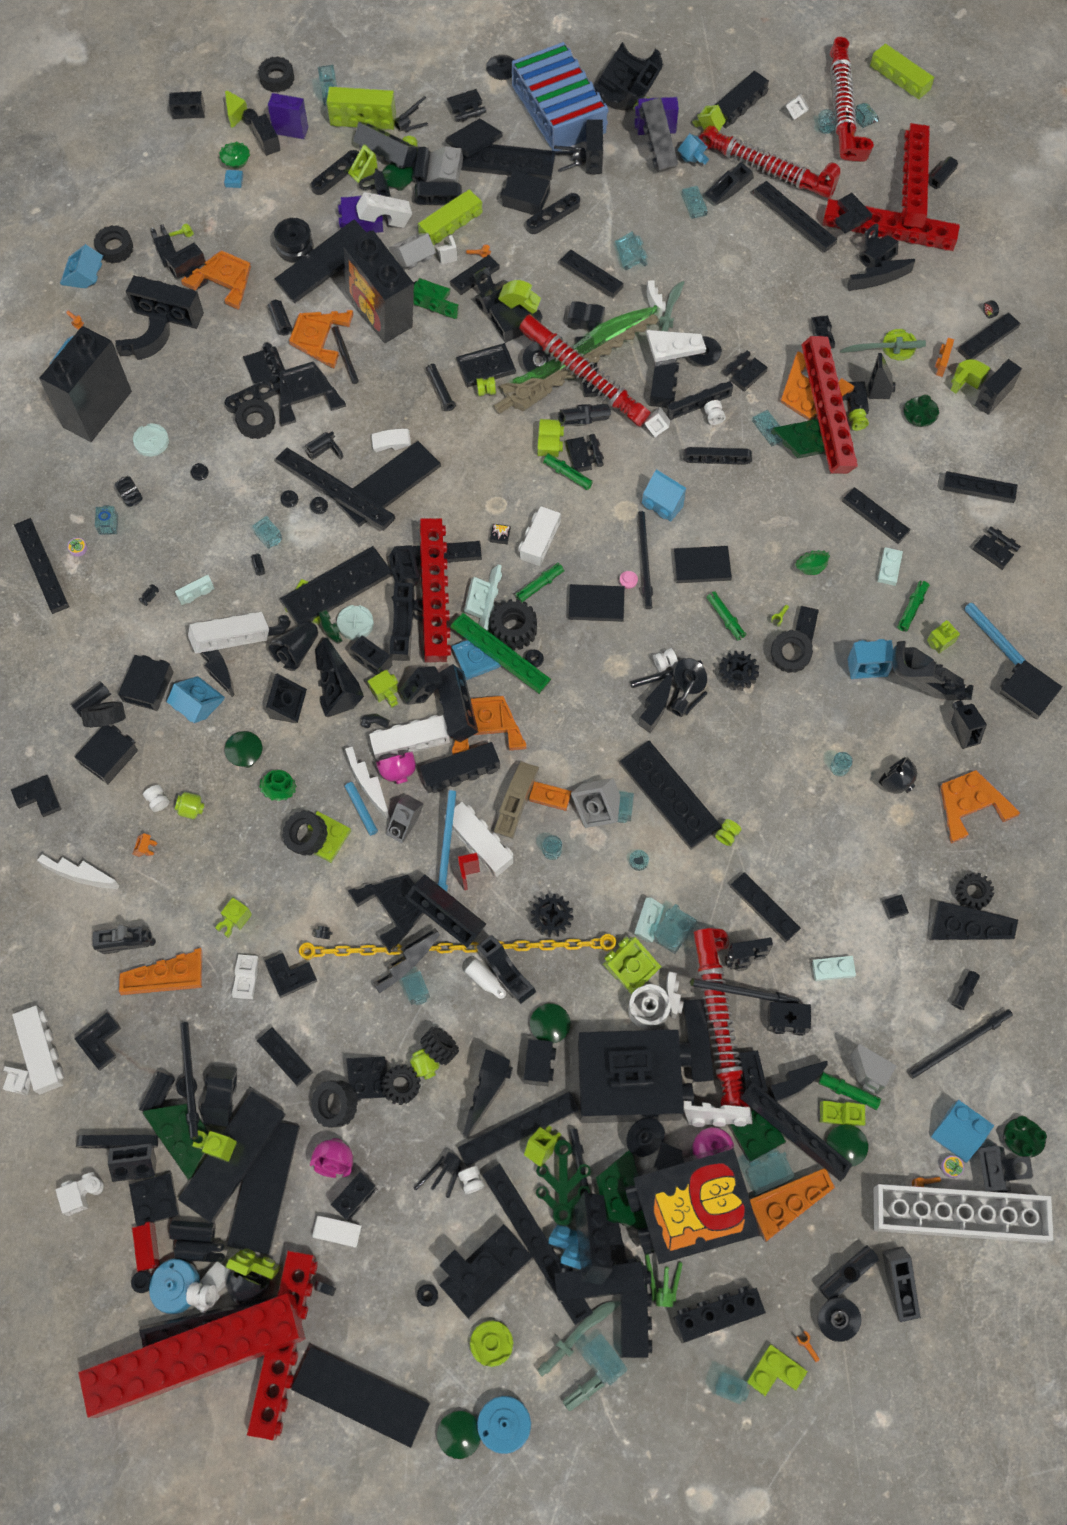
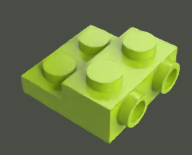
(631, 964)

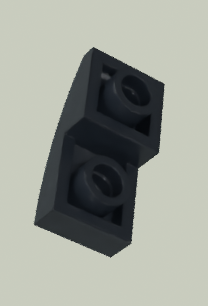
(822, 327)

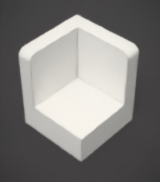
(797, 106)
(448, 252)
(657, 422)
(17, 1081)

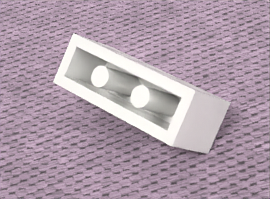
(539, 536)

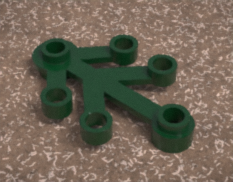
(563, 1186)

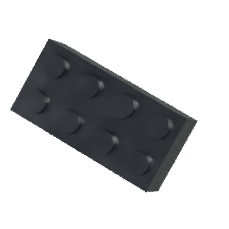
(153, 297)
(508, 1253)

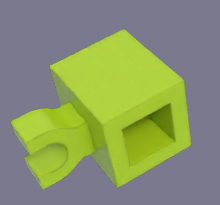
(710, 116)
(943, 637)
(384, 687)
(234, 915)
(216, 1145)
(541, 1145)

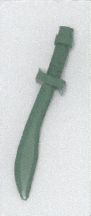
(666, 321)
(899, 344)
(598, 1315)

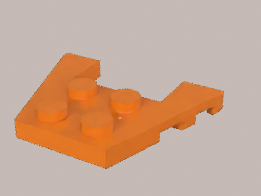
(226, 271)
(312, 331)
(798, 391)
(493, 717)
(969, 795)

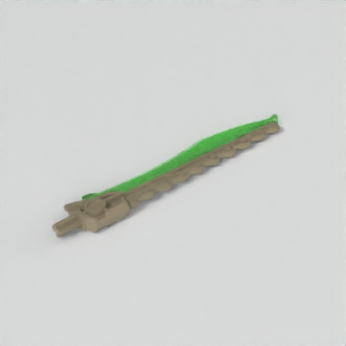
(538, 383)

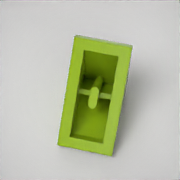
(235, 108)
(363, 164)

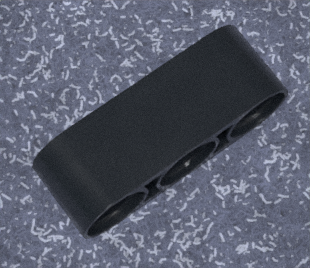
(436, 192)

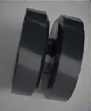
(293, 239)

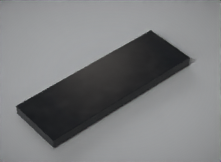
(505, 159)
(318, 263)
(395, 478)
(336, 586)
(670, 795)
(217, 1178)
(264, 1193)
(360, 1397)

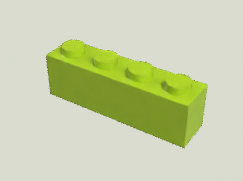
(902, 71)
(451, 217)

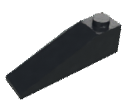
(338, 684)
(492, 1078)

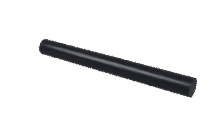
(345, 354)
(653, 678)

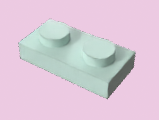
(890, 566)
(195, 589)
(649, 919)
(833, 968)

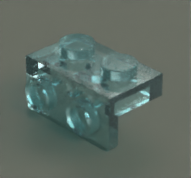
(631, 250)
(674, 929)
(769, 1173)
(605, 1359)

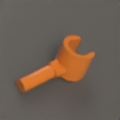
(483, 252)
(77, 323)
(919, 1182)
(808, 1346)

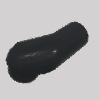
(281, 627)

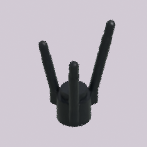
(403, 121)
(577, 154)
(680, 706)
(450, 1164)

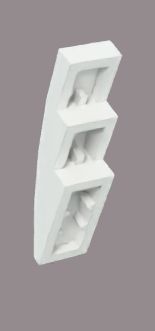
(370, 786)
(83, 874)

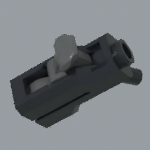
(122, 938)

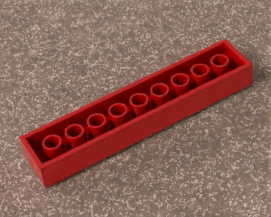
(191, 1356)

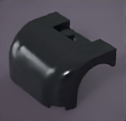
(628, 78)
(927, 675)

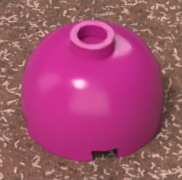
(397, 767)
(711, 1139)
(332, 1158)

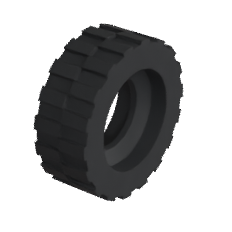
(276, 64)
(112, 233)
(255, 406)
(791, 637)
(103, 714)
(318, 837)
(320, 1103)

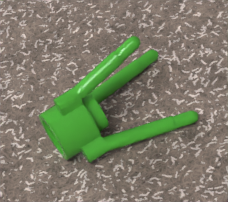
(664, 1296)

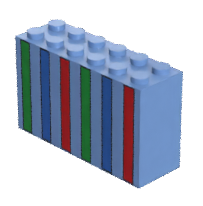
(557, 95)

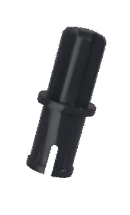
(966, 990)

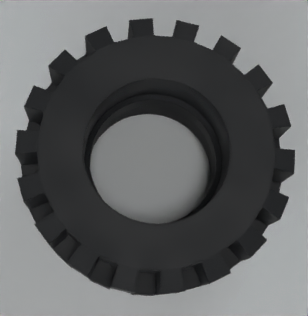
(514, 611)

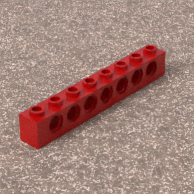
(915, 175)
(933, 234)
(829, 405)
(433, 528)
(258, 1425)

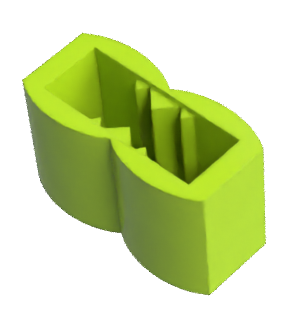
(549, 437)

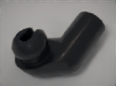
(369, 719)

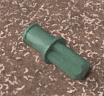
(583, 1393)

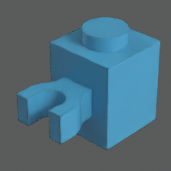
(693, 149)

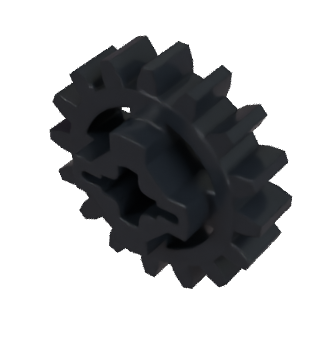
(740, 663)
(559, 915)

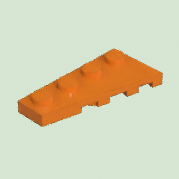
(167, 975)
(783, 1205)

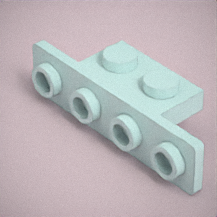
(482, 595)

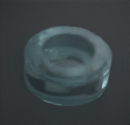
(639, 860)

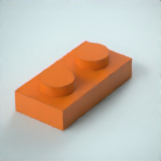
(942, 362)
(550, 796)

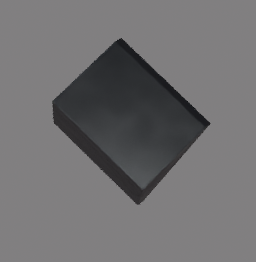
(285, 700)

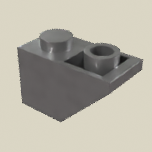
(404, 818)

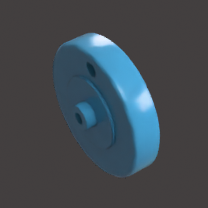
(170, 1285)
(504, 1424)

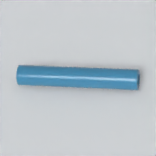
(361, 808)

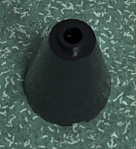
(293, 645)

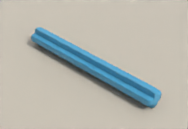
(994, 634)

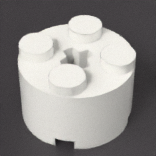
(639, 1001)

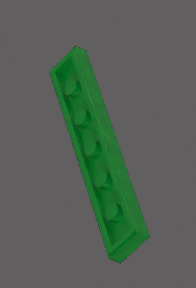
(501, 653)

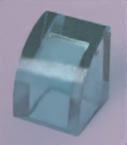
(865, 115)

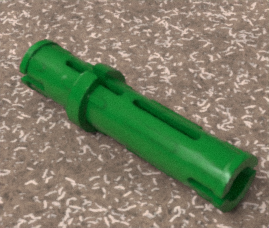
(562, 468)
(545, 578)
(916, 600)
(730, 621)
(849, 1090)

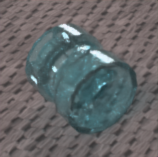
(826, 121)
(839, 768)
(555, 845)

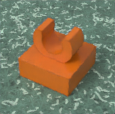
(142, 844)

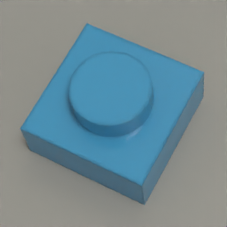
(233, 179)

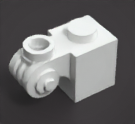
(72, 1194)

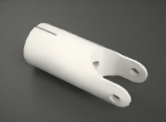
(485, 978)

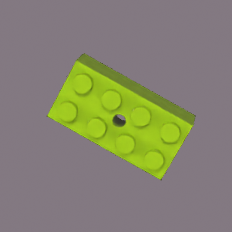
(357, 105)

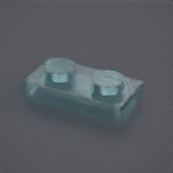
(694, 202)
(765, 423)

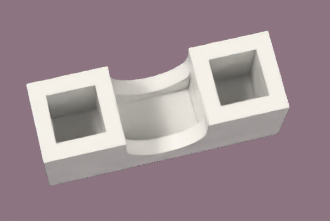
(373, 205)

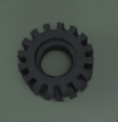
(982, 883)
(439, 1045)
(392, 1093)

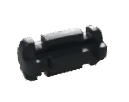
(258, 564)
(148, 595)

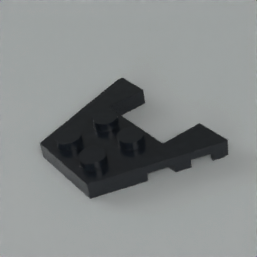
(302, 384)
(392, 898)

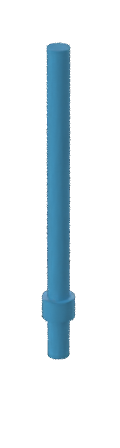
(447, 840)

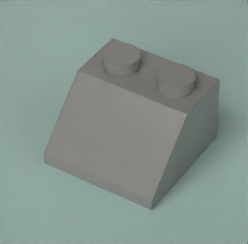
(445, 165)
(413, 250)
(597, 802)
(871, 1069)

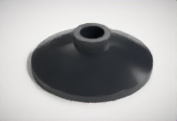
(500, 67)
(712, 352)
(529, 357)
(694, 671)
(650, 1141)
(846, 1326)

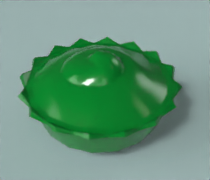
(234, 155)
(813, 562)
(277, 785)

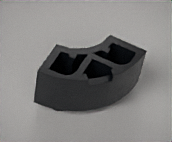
(218, 1103)

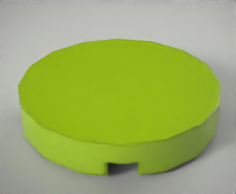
(891, 338)
(491, 1343)

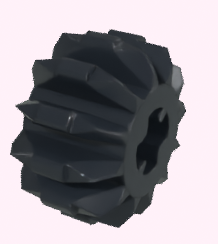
(128, 491)

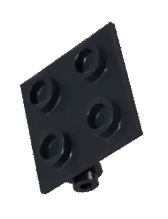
(264, 363)
(366, 1076)

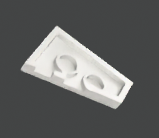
(674, 344)
(708, 1114)

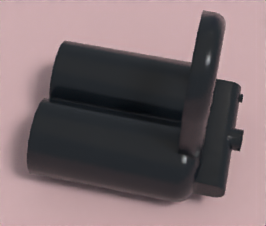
(380, 183)
(321, 444)

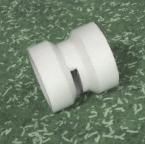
(714, 412)
(665, 660)
(156, 798)
(471, 1180)
(200, 1294)

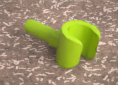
(186, 230)
(779, 616)

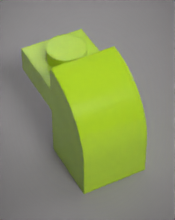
(519, 292)
(970, 372)

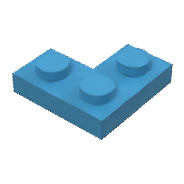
(566, 1239)

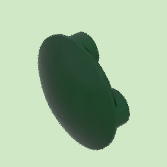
(397, 177)
(921, 411)
(330, 629)
(243, 749)
(550, 1023)
(1024, 1137)
(849, 1142)
(458, 1435)

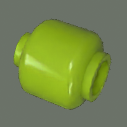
(189, 805)
(423, 1064)

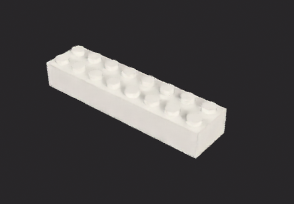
(963, 1213)

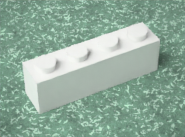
(228, 632)
(409, 737)
(479, 840)
(38, 1050)

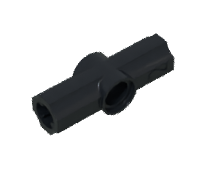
(584, 414)
(859, 1264)

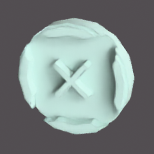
(150, 440)
(354, 622)

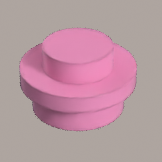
(628, 579)

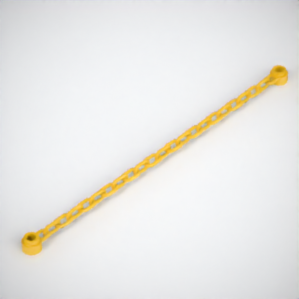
(607, 937)

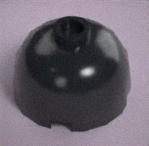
(900, 777)
(245, 1288)

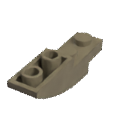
(515, 799)

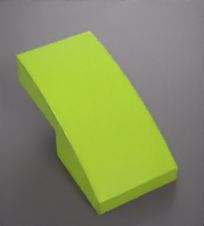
(842, 1113)

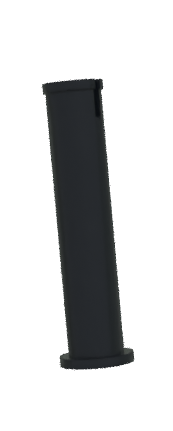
(448, 403)

